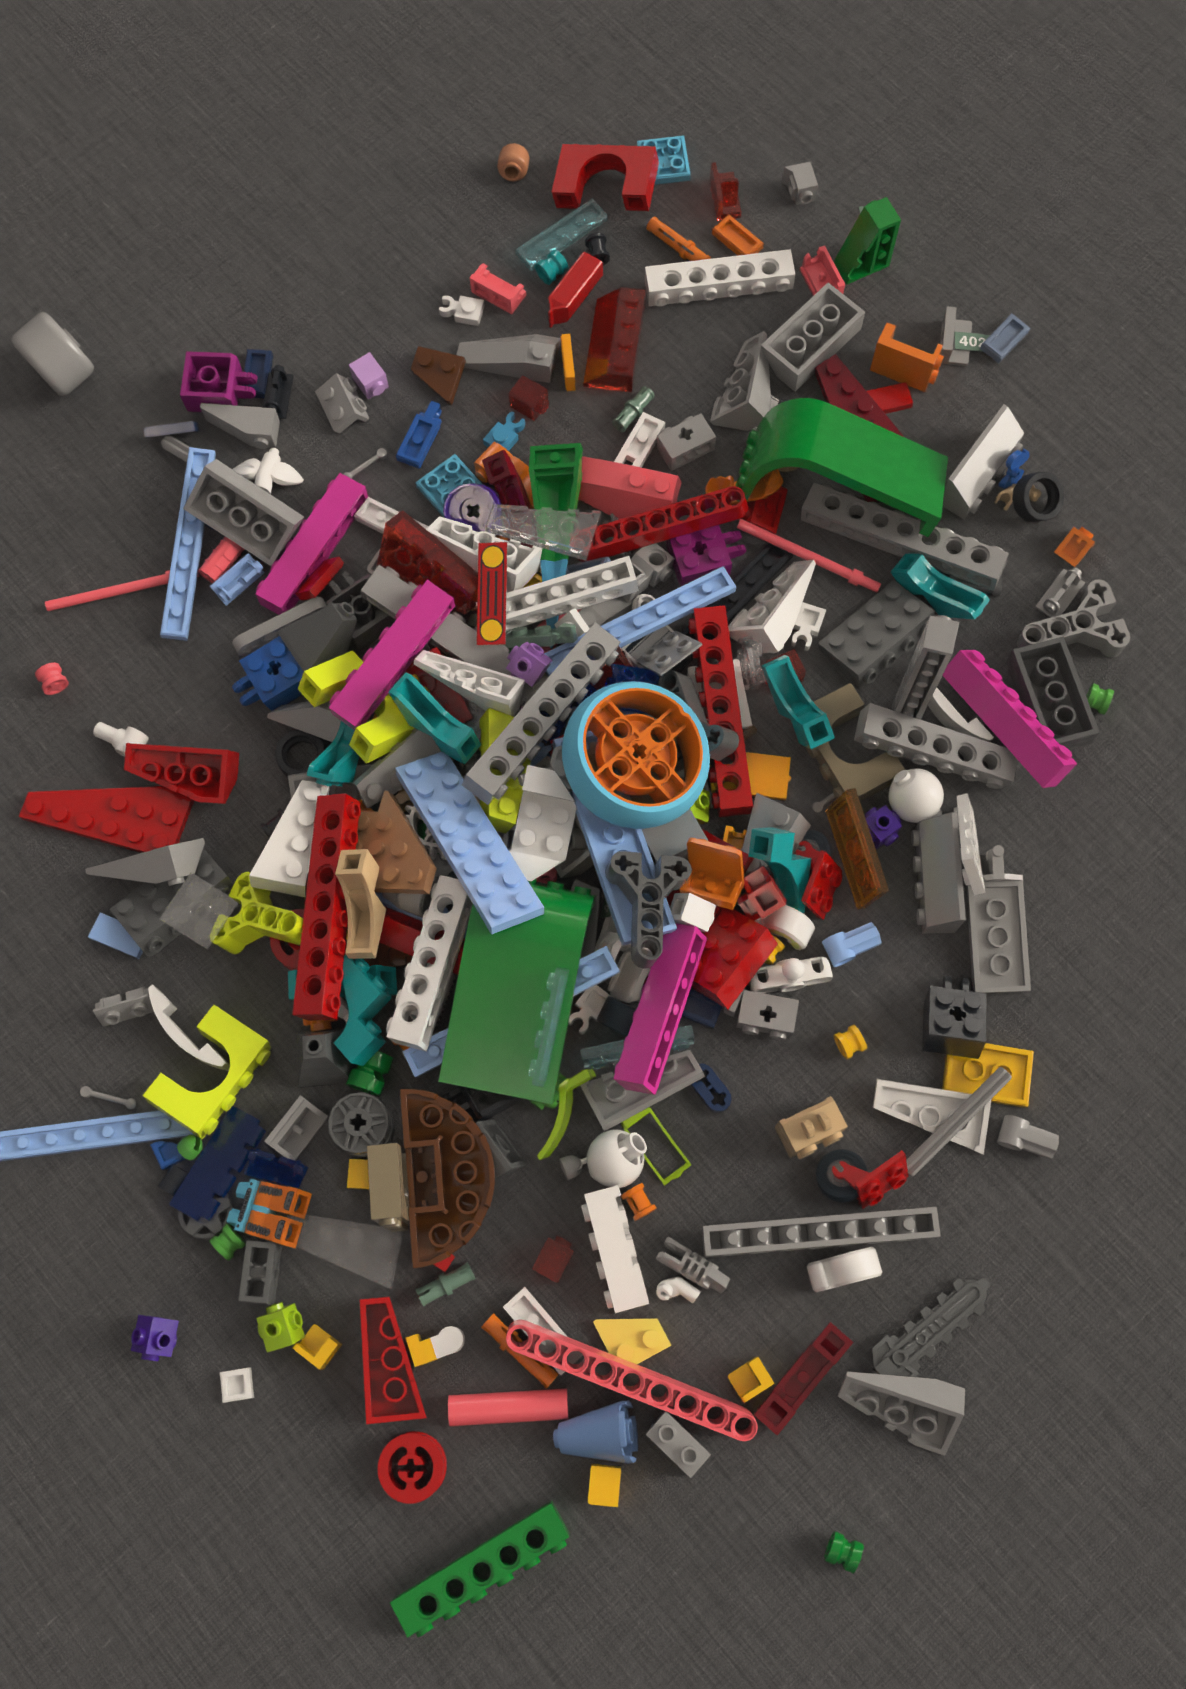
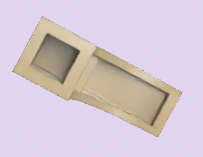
(366, 913)

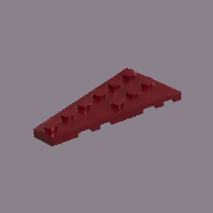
(847, 393)

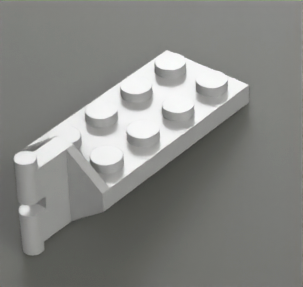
(998, 929)

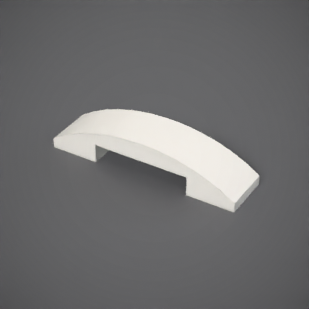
(953, 720)
(163, 1009)

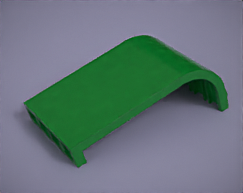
(849, 452)
(504, 991)

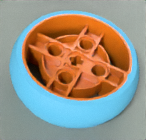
(674, 721)

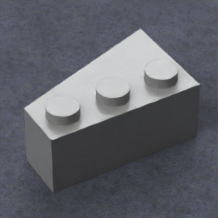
(768, 814)

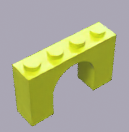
(371, 738)
(201, 1110)

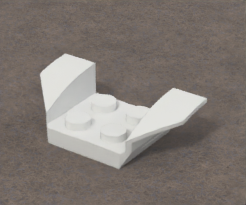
(542, 823)

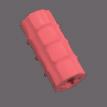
(220, 559)

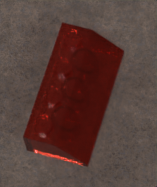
(615, 340)

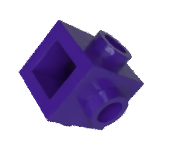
(890, 826)
(154, 1337)

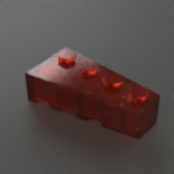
(422, 557)

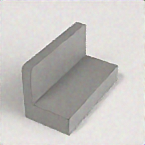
(949, 326)

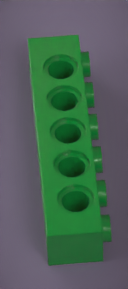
(408, 1604)

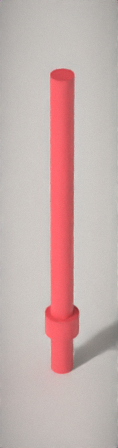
(854, 576)
(108, 592)

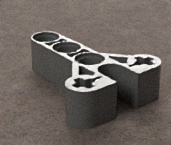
(720, 739)
(670, 875)

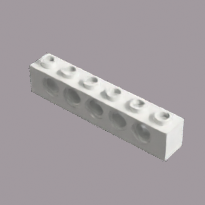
(719, 277)
(570, 592)
(454, 923)

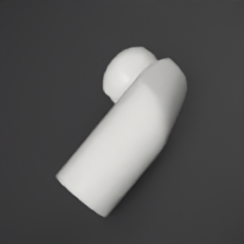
(677, 1286)

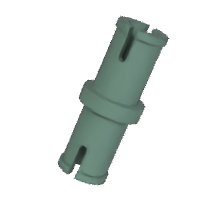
(633, 409)
(445, 1284)

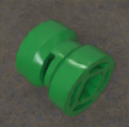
(843, 1552)

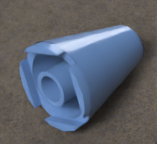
(600, 1434)

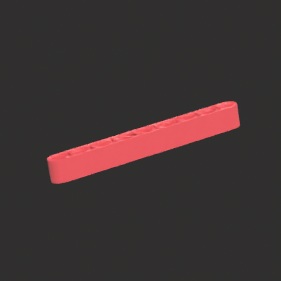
(642, 1390)

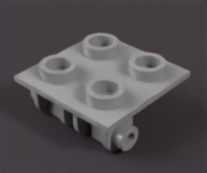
(668, 652)

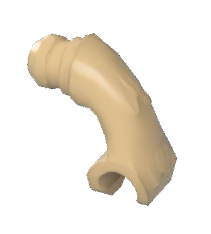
(1007, 494)

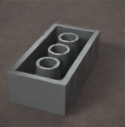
(1052, 689)

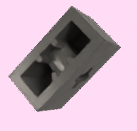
(260, 1272)

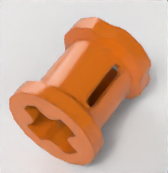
(638, 1201)

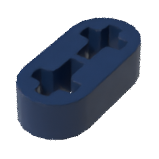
(715, 1084)

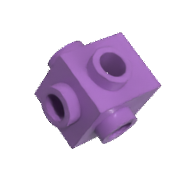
(528, 663)

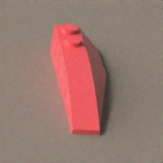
(626, 488)

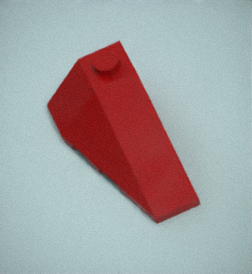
(193, 772)

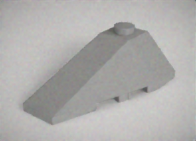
(155, 866)

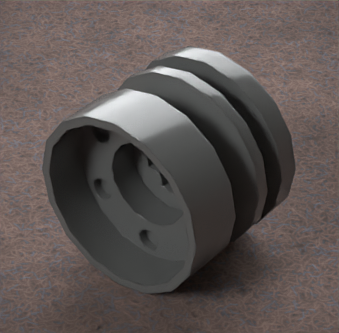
(378, 1120)

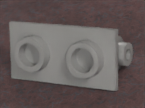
(1061, 592)
(114, 1010)

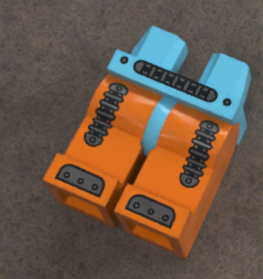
(260, 1207)

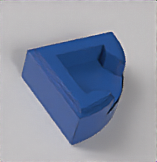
(166, 1154)

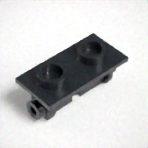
(278, 391)

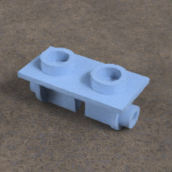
(237, 579)

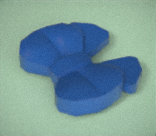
(1013, 463)

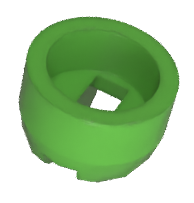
(190, 1147)

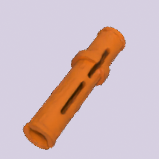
(657, 228)
(539, 1370)

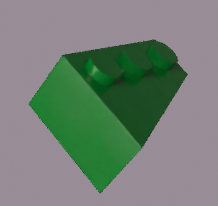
(869, 242)

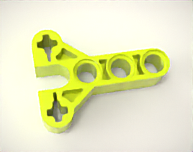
(256, 919)

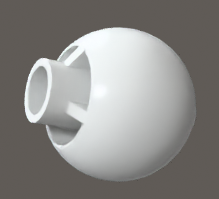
(916, 795)
(616, 1158)

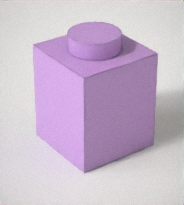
(369, 376)

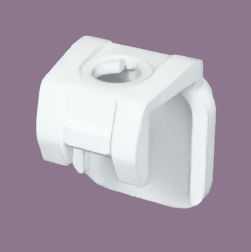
(629, 982)

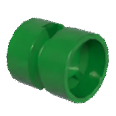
(370, 1076)

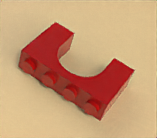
(581, 162)

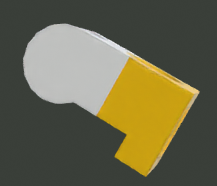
(449, 1341)

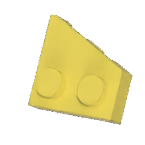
(632, 1338)

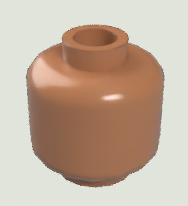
(513, 162)

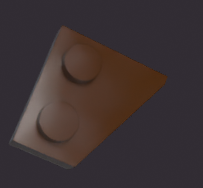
(439, 371)

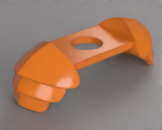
(764, 488)

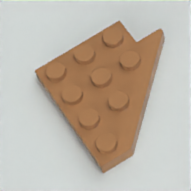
(396, 849)

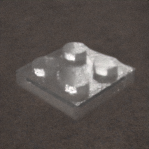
(199, 910)

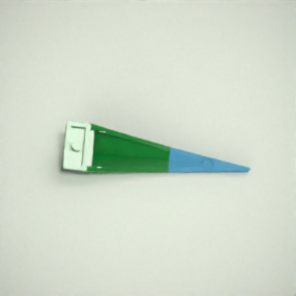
(555, 484)

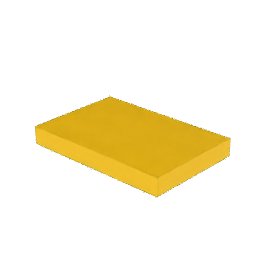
(968, 1074)

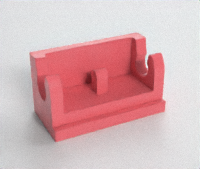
(820, 271)
(496, 290)

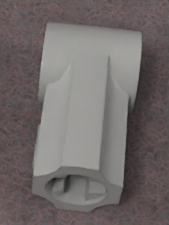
(1020, 1136)

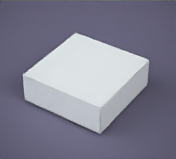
(236, 1385)

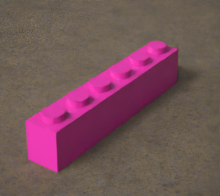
(312, 543)
(392, 655)
(1009, 718)
(660, 1010)

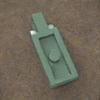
(542, 635)

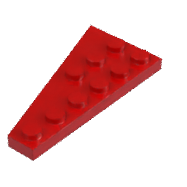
(122, 817)

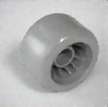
(52, 353)

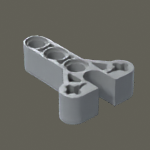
(1095, 601)

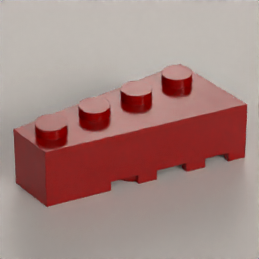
(388, 1376)

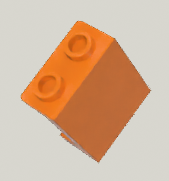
(905, 362)

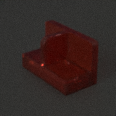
(724, 193)

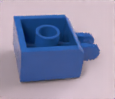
(272, 674)

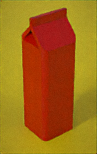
(574, 288)

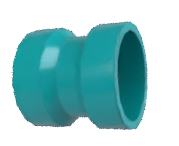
(551, 267)

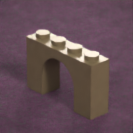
(865, 777)
(388, 1186)

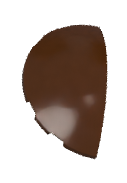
(446, 1175)

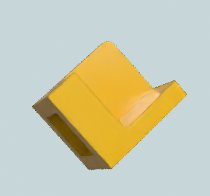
(317, 1347)
(750, 1379)
(604, 1485)

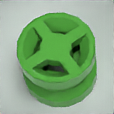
(1099, 698)
(228, 1242)

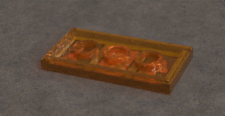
(856, 849)

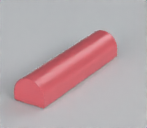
(508, 1407)

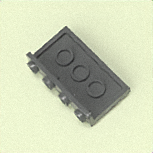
(877, 633)
(145, 905)

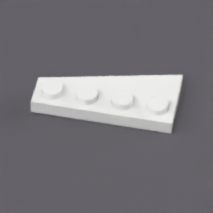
(969, 845)
(930, 1109)

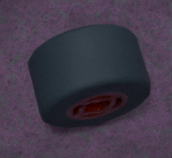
(616, 1015)

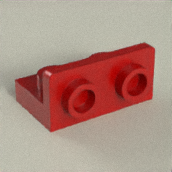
(767, 512)

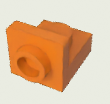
(1075, 546)

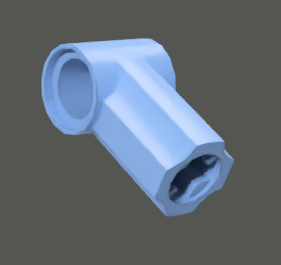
(845, 946)

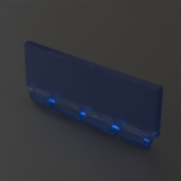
(211, 1170)

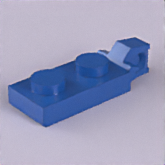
(420, 436)

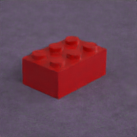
(731, 956)

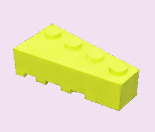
(505, 811)

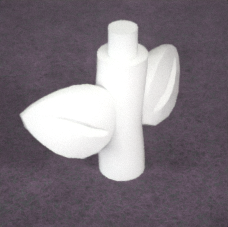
(269, 471)

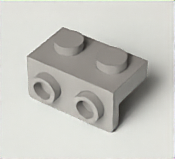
(341, 402)

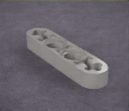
(268, 631)

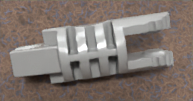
(693, 1266)

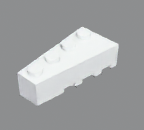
(464, 542)
(287, 854)
(616, 1250)

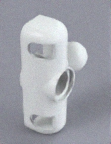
(791, 975)

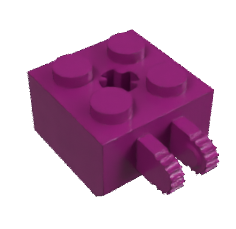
(214, 380)
(703, 553)

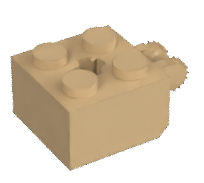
(811, 1127)

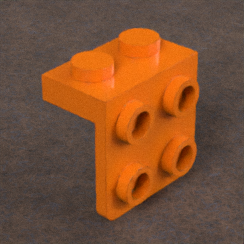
(715, 872)

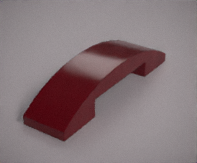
(508, 483)
(802, 1378)

